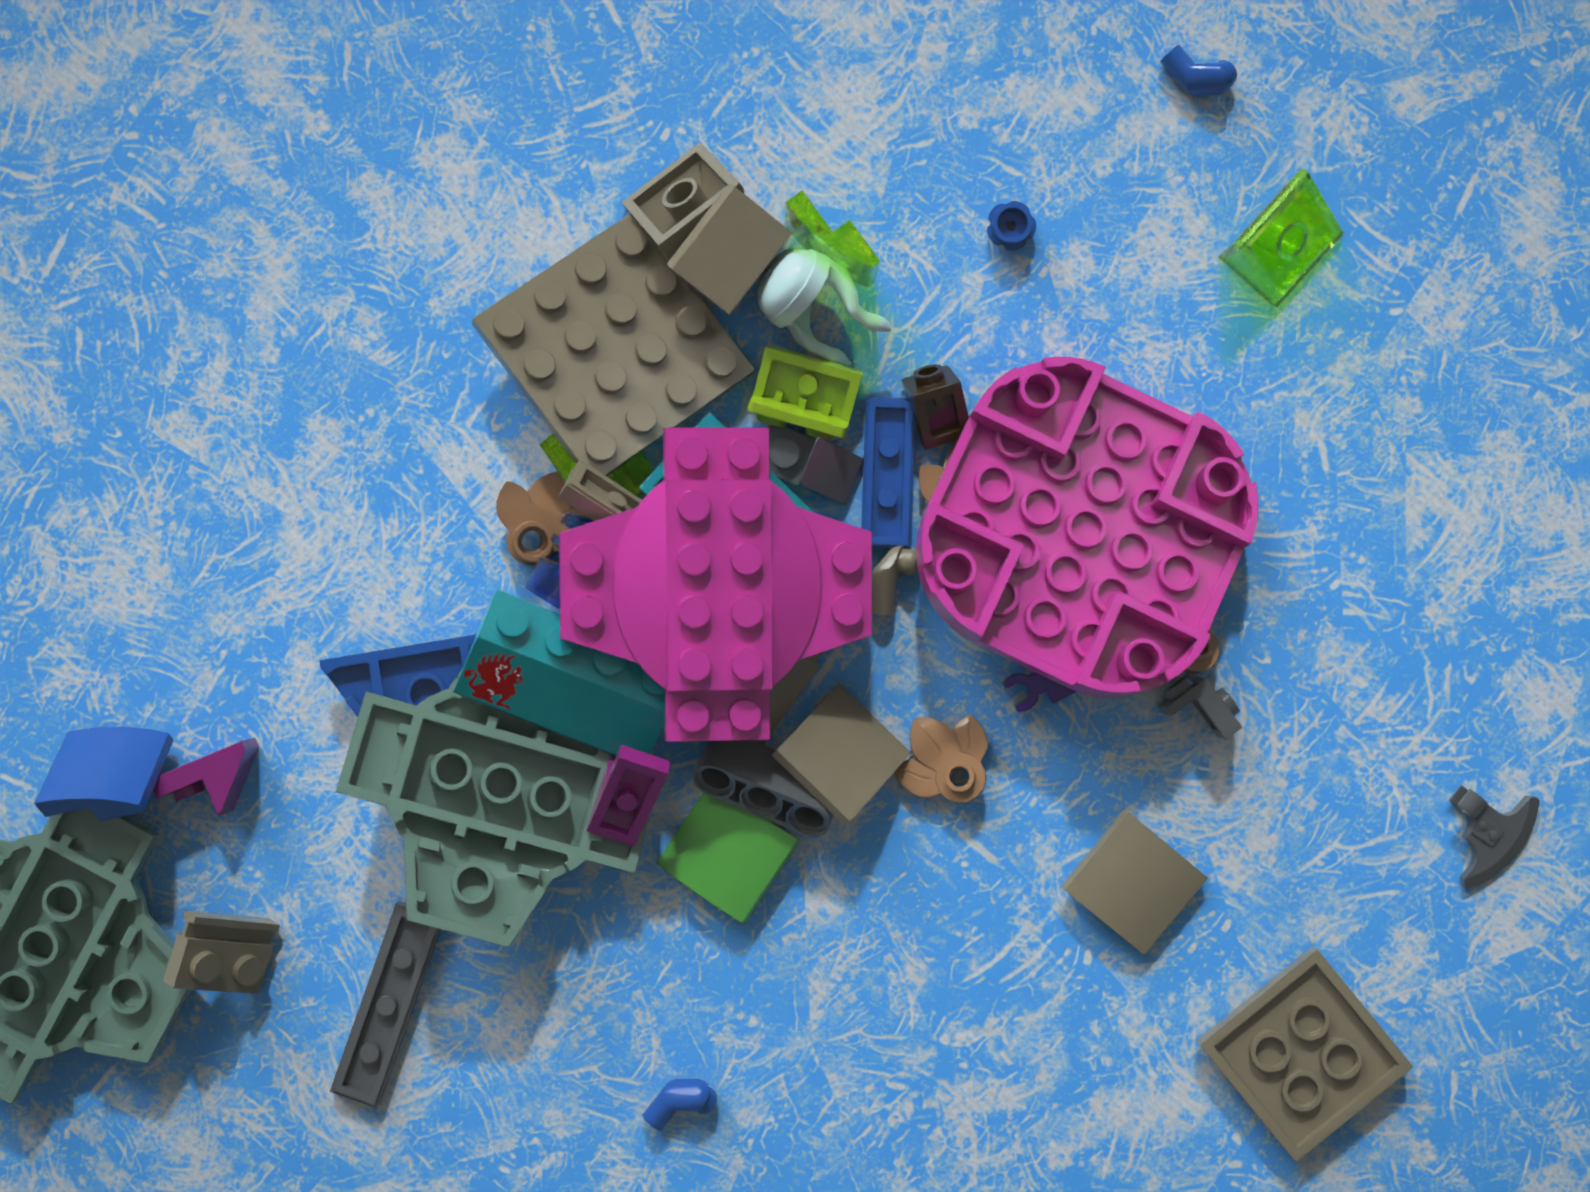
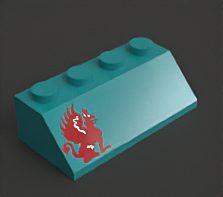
(557, 684)

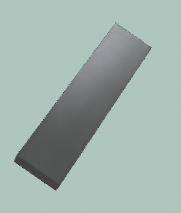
(385, 1009)

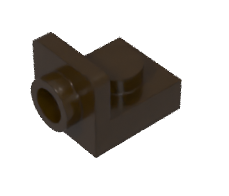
(936, 404)

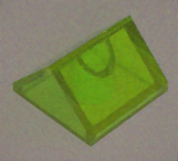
(1284, 239)

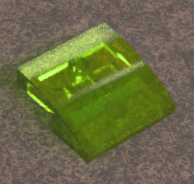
(843, 245)

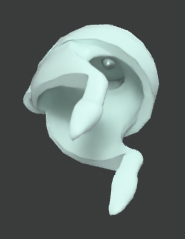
(791, 286)

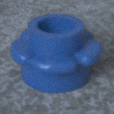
(1017, 213)

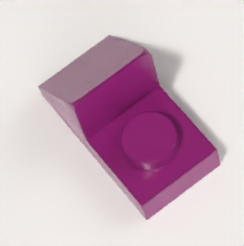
(222, 774)
(627, 795)

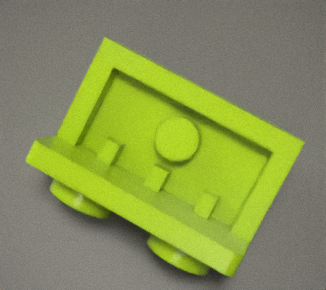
(805, 392)

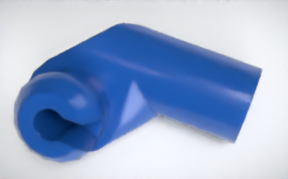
(680, 1096)

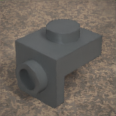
(1214, 706)

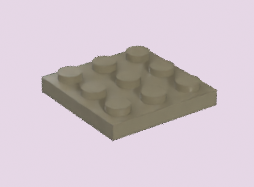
(1304, 1053)

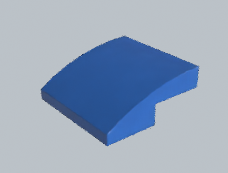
(104, 771)

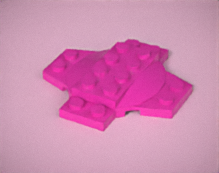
(715, 584)

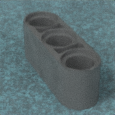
(754, 781)

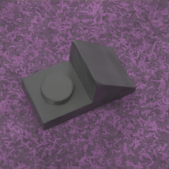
(812, 463)

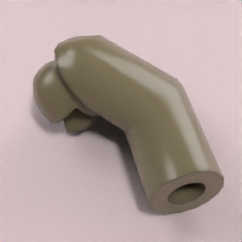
(887, 573)

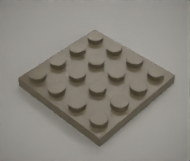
(612, 347)

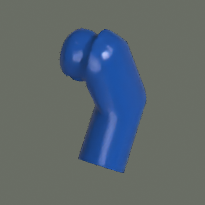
(1201, 78)

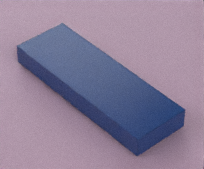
(888, 471)

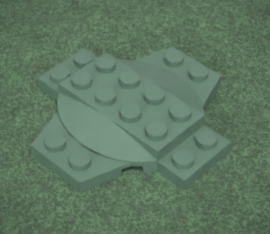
(481, 808)
(80, 947)

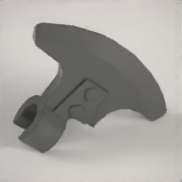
(1493, 835)

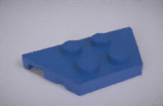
(400, 672)

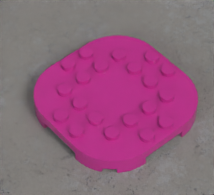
(1086, 528)

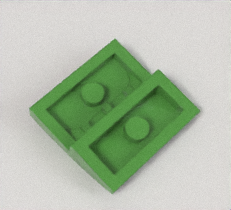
(728, 855)

